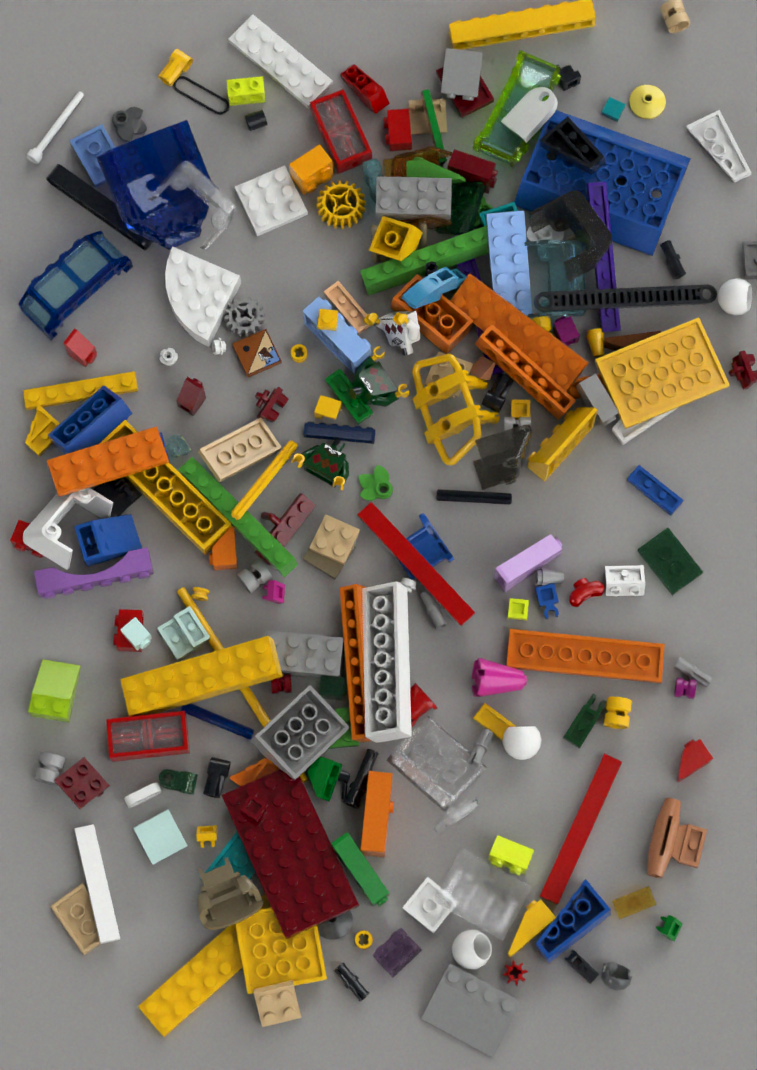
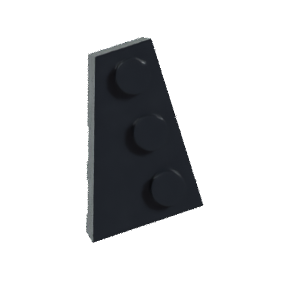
(573, 146)

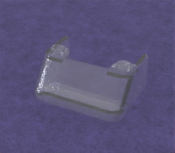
(189, 176)

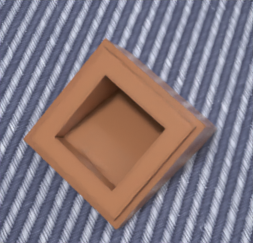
(483, 368)

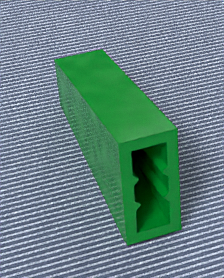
(360, 869)

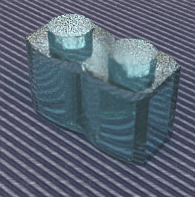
(372, 170)

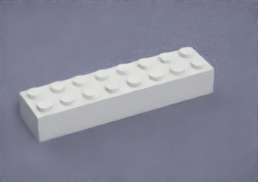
(386, 662)

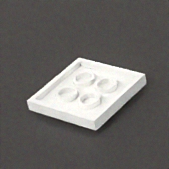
(271, 200)

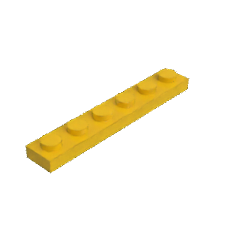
(79, 390)

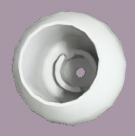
(735, 296)
(522, 742)
(471, 949)

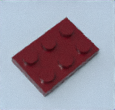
(467, 107)

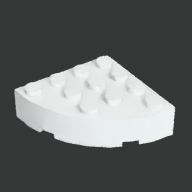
(199, 293)

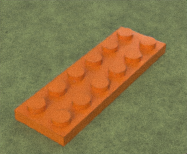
(107, 461)

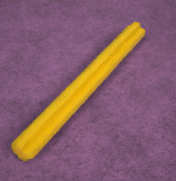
(264, 480)

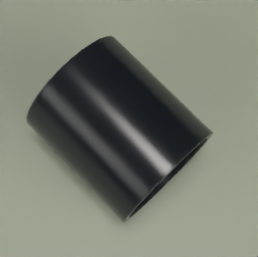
(256, 120)

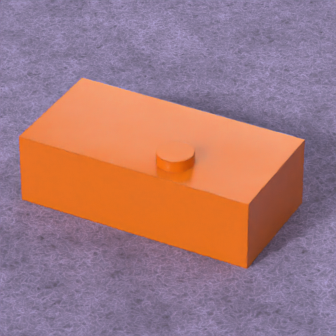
(438, 321)
(376, 814)

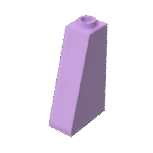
(527, 562)

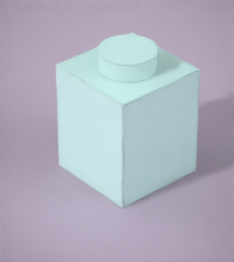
(136, 634)

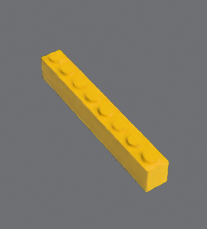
(522, 24)

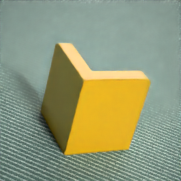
(327, 407)

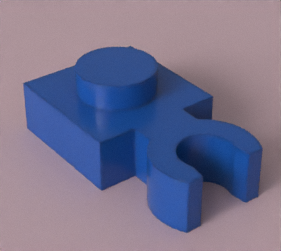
(547, 597)

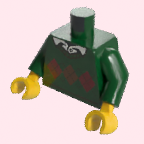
(374, 384)
(325, 463)

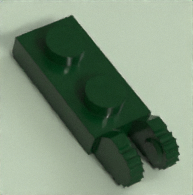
(583, 723)

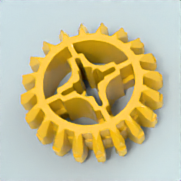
(346, 191)

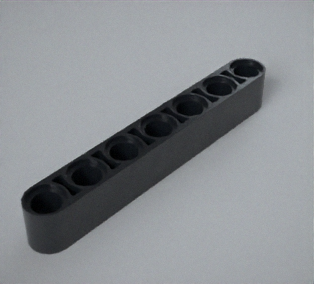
(93, 202)

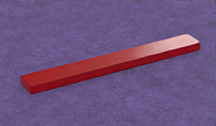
(416, 564)
(580, 829)

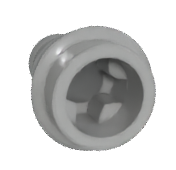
(547, 576)

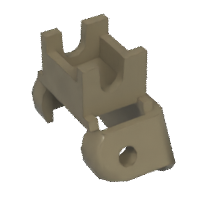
(229, 900)

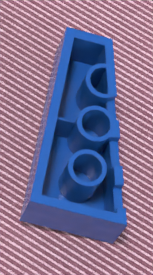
(573, 922)

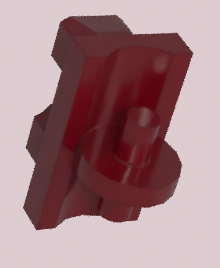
(742, 369)
(275, 397)

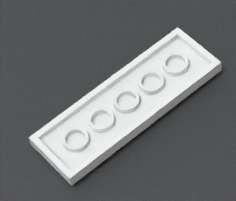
(280, 61)

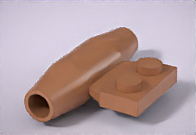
(670, 840)

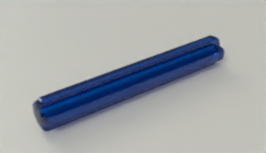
(218, 720)

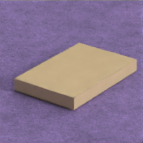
(77, 917)

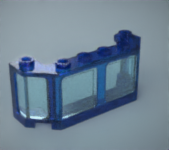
(71, 281)

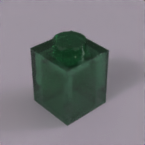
(332, 687)

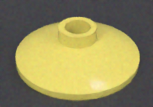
(647, 109)

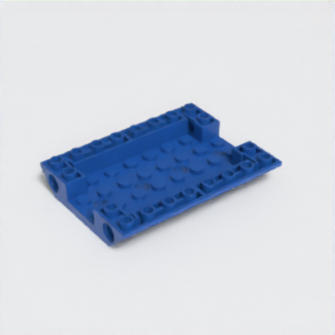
(634, 214)

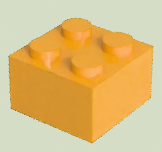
(311, 170)

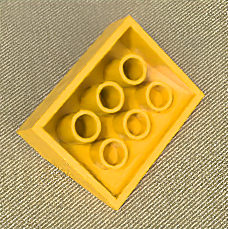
(562, 442)

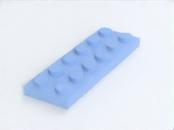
(509, 258)

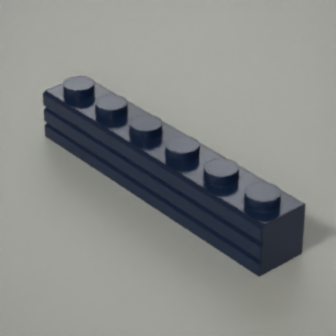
(343, 433)

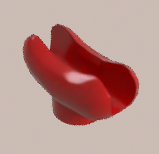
(584, 591)

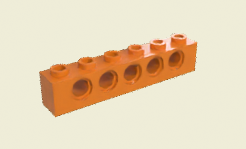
(525, 372)

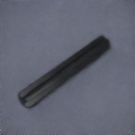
(474, 496)

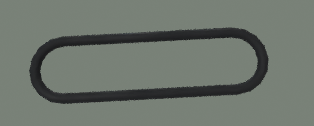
(200, 86)

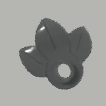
(132, 123)

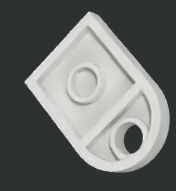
(531, 113)

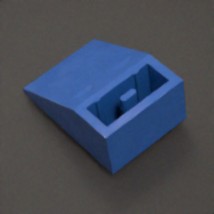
(107, 538)

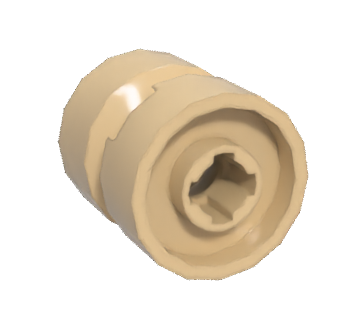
(675, 16)

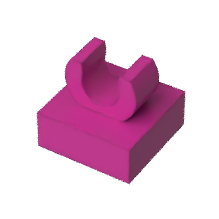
(275, 592)

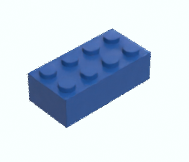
(90, 422)

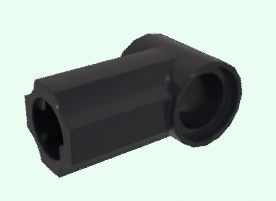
(496, 396)
(217, 772)

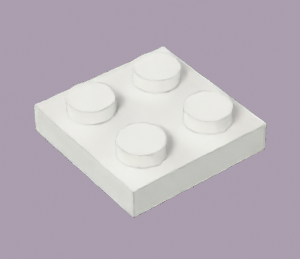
(424, 908)

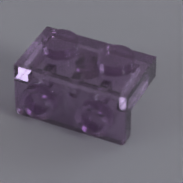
(396, 952)

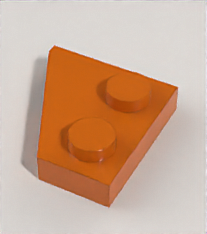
(254, 772)

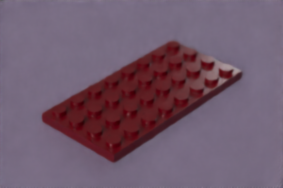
(291, 853)

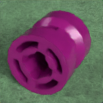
(685, 688)

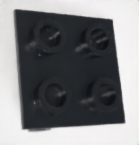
(120, 492)

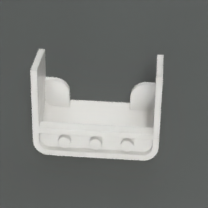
(44, 531)

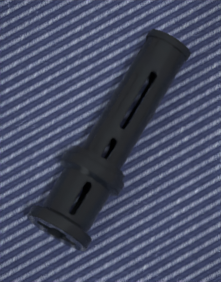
(358, 787)

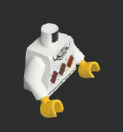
(400, 328)

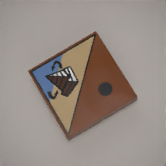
(257, 353)

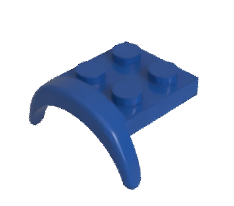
(429, 545)

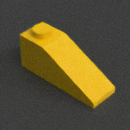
(534, 921)

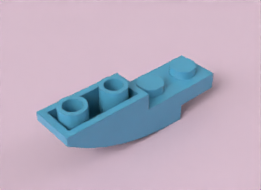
(433, 286)

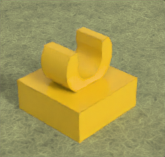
(206, 833)

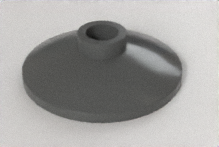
(336, 929)

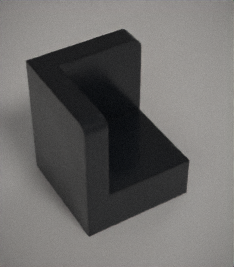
(569, 77)

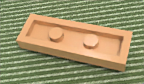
(347, 306)

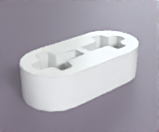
(143, 795)

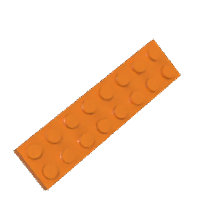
(538, 344)
(585, 656)

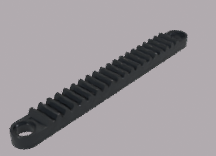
(625, 298)

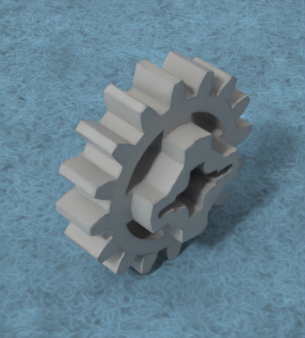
(244, 308)

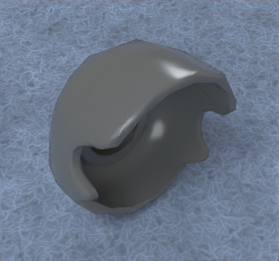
(616, 976)

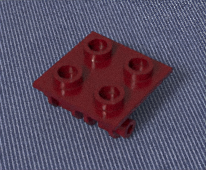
(82, 783)

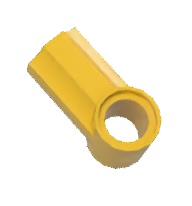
(178, 63)

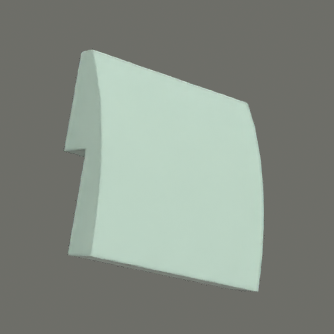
(183, 633)
(160, 836)

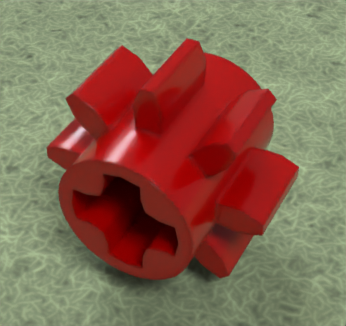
(511, 977)

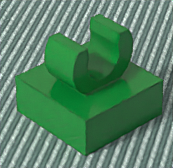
(671, 927)

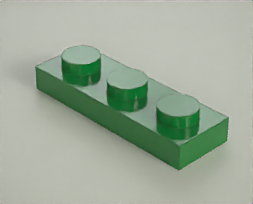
(340, 386)

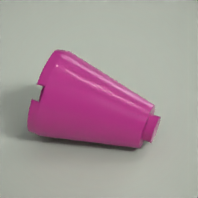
(495, 678)

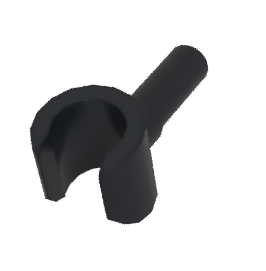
(344, 777)

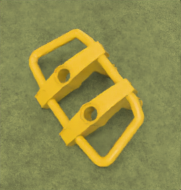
(457, 421)

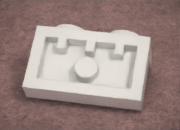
(625, 580)

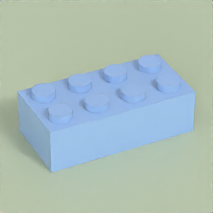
(342, 343)

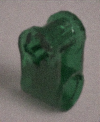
(182, 781)

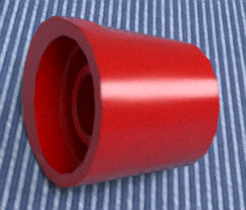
(419, 703)

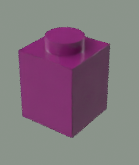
(566, 331)

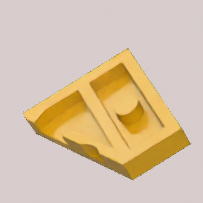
(42, 425)

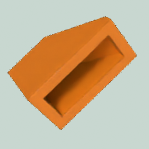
(224, 552)

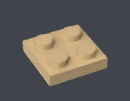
(334, 539)
(277, 1003)

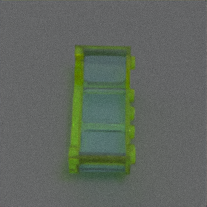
(526, 75)

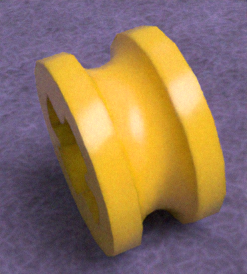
(304, 351)
(200, 594)
(357, 939)

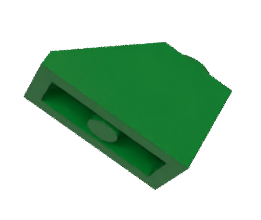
(324, 776)

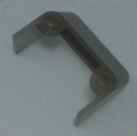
(575, 213)
(502, 456)

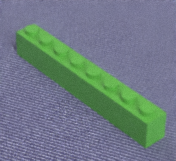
(444, 254)
(246, 525)

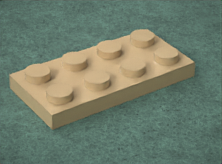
(239, 450)

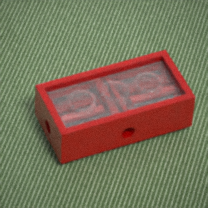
(340, 131)
(148, 736)

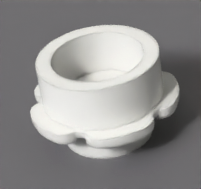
(218, 347)
(168, 361)
(409, 584)

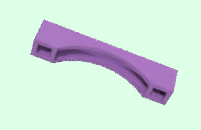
(133, 565)

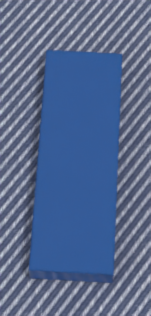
(655, 490)

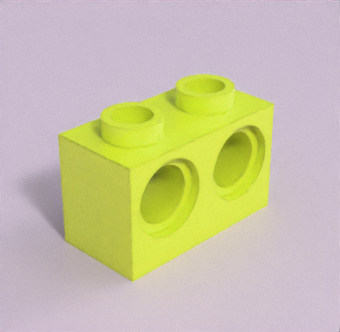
(246, 91)

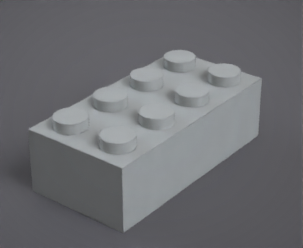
(413, 198)
(308, 654)

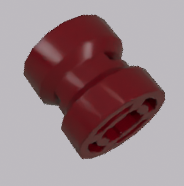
(277, 687)

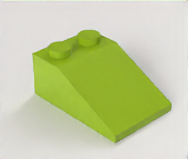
(54, 691)

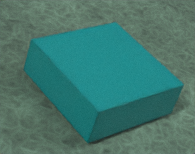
(613, 109)

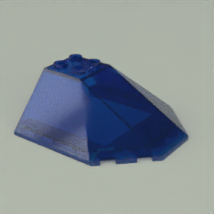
(139, 168)

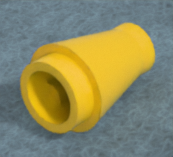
(596, 341)

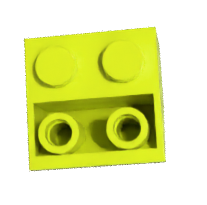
(510, 855)

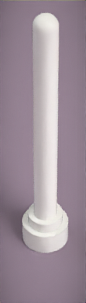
(35, 154)

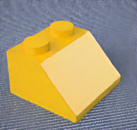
(395, 239)

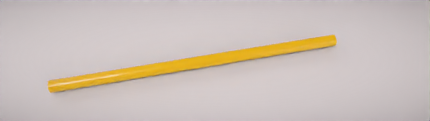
(216, 645)

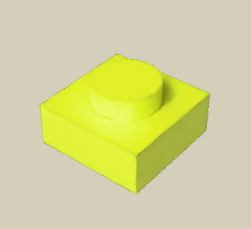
(518, 609)

